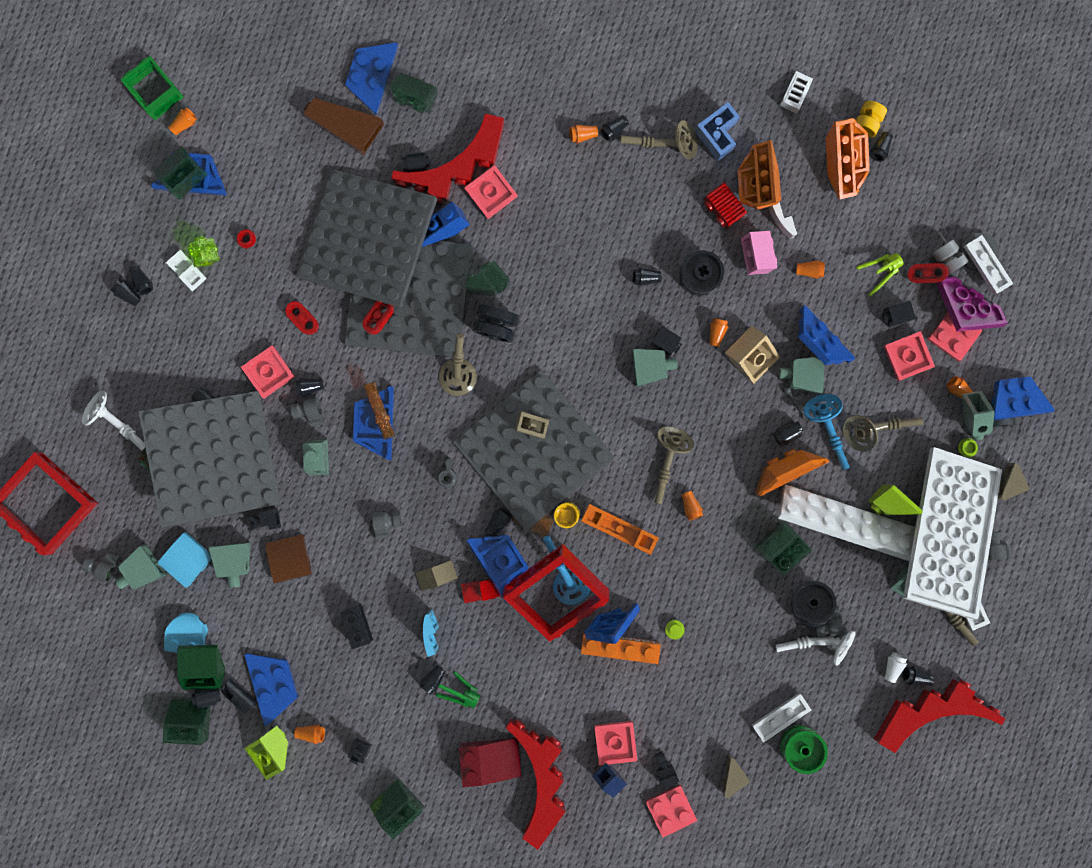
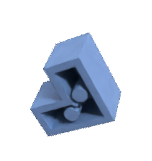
(714, 131)

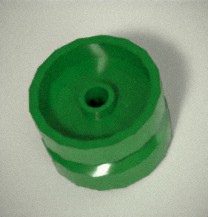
(813, 746)

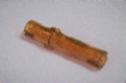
(382, 418)

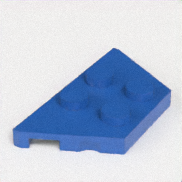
(370, 73)
(210, 184)
(821, 340)
(1019, 399)
(365, 429)
(498, 559)
(611, 625)
(271, 684)

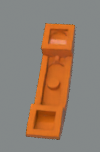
(620, 529)

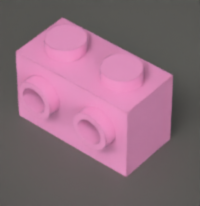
(759, 252)

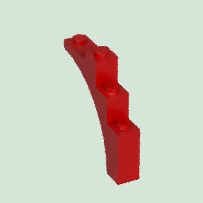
(461, 169)
(905, 719)
(542, 755)

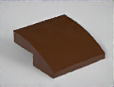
(288, 558)

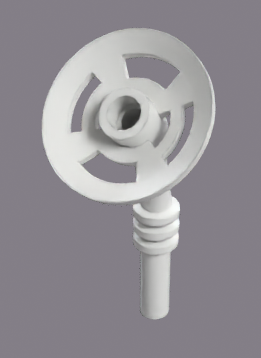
(99, 410)
(840, 645)

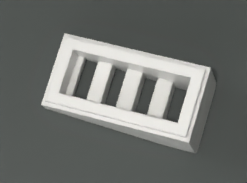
(791, 105)

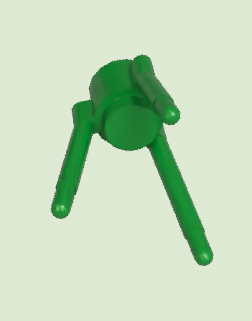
(468, 698)

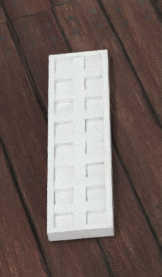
(846, 522)

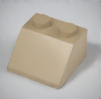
(752, 354)

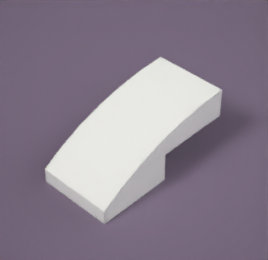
(786, 225)
(185, 270)

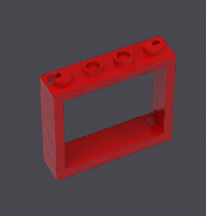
(66, 483)
(541, 569)

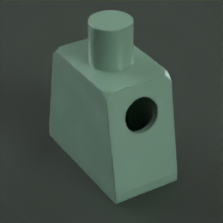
(651, 366)
(804, 374)
(979, 422)
(316, 457)
(231, 561)
(139, 569)

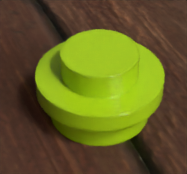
(967, 447)
(674, 629)

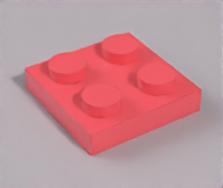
(491, 192)
(952, 342)
(909, 356)
(268, 372)
(615, 742)
(671, 810)

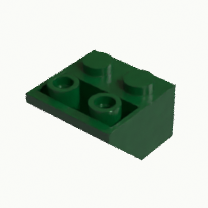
(200, 667)

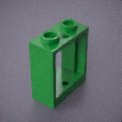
(164, 101)

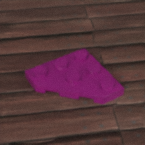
(968, 307)

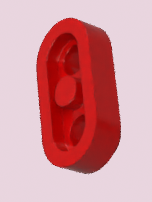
(928, 273)
(377, 317)
(302, 318)

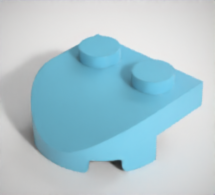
(184, 631)

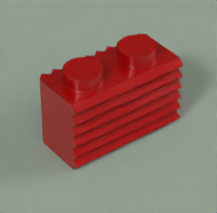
(724, 205)

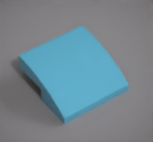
(185, 559)
(429, 627)

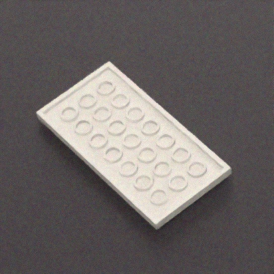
(953, 534)

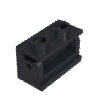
(356, 626)

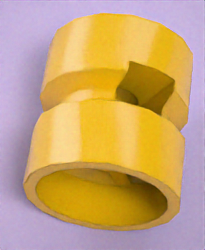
(870, 117)
(566, 515)

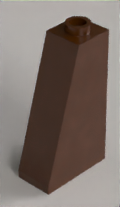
(345, 124)

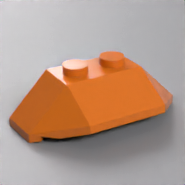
(847, 157)
(759, 177)
(787, 469)

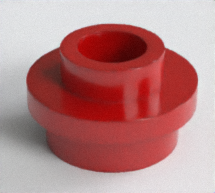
(240, 238)

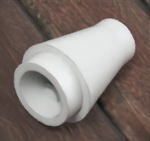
(895, 666)

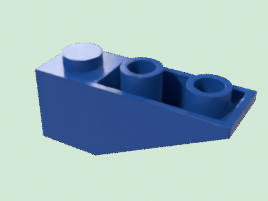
(445, 224)

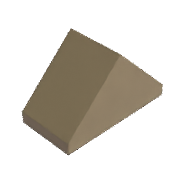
(531, 425)
(1012, 482)
(436, 575)
(734, 778)

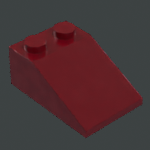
(489, 761)

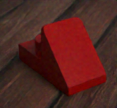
(479, 590)

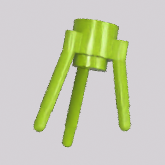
(890, 264)

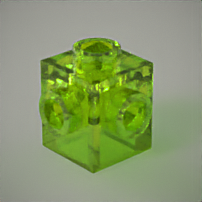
(203, 251)

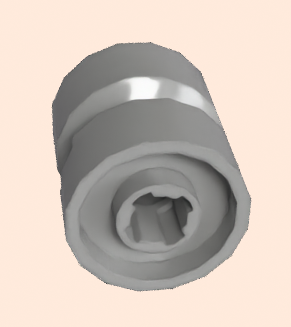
(949, 255)

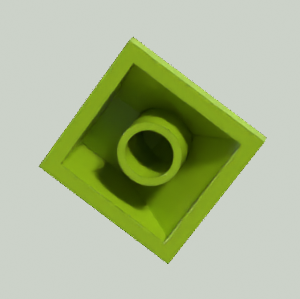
(891, 501)
(269, 752)

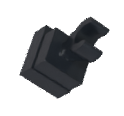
(268, 518)
(359, 751)
(666, 772)

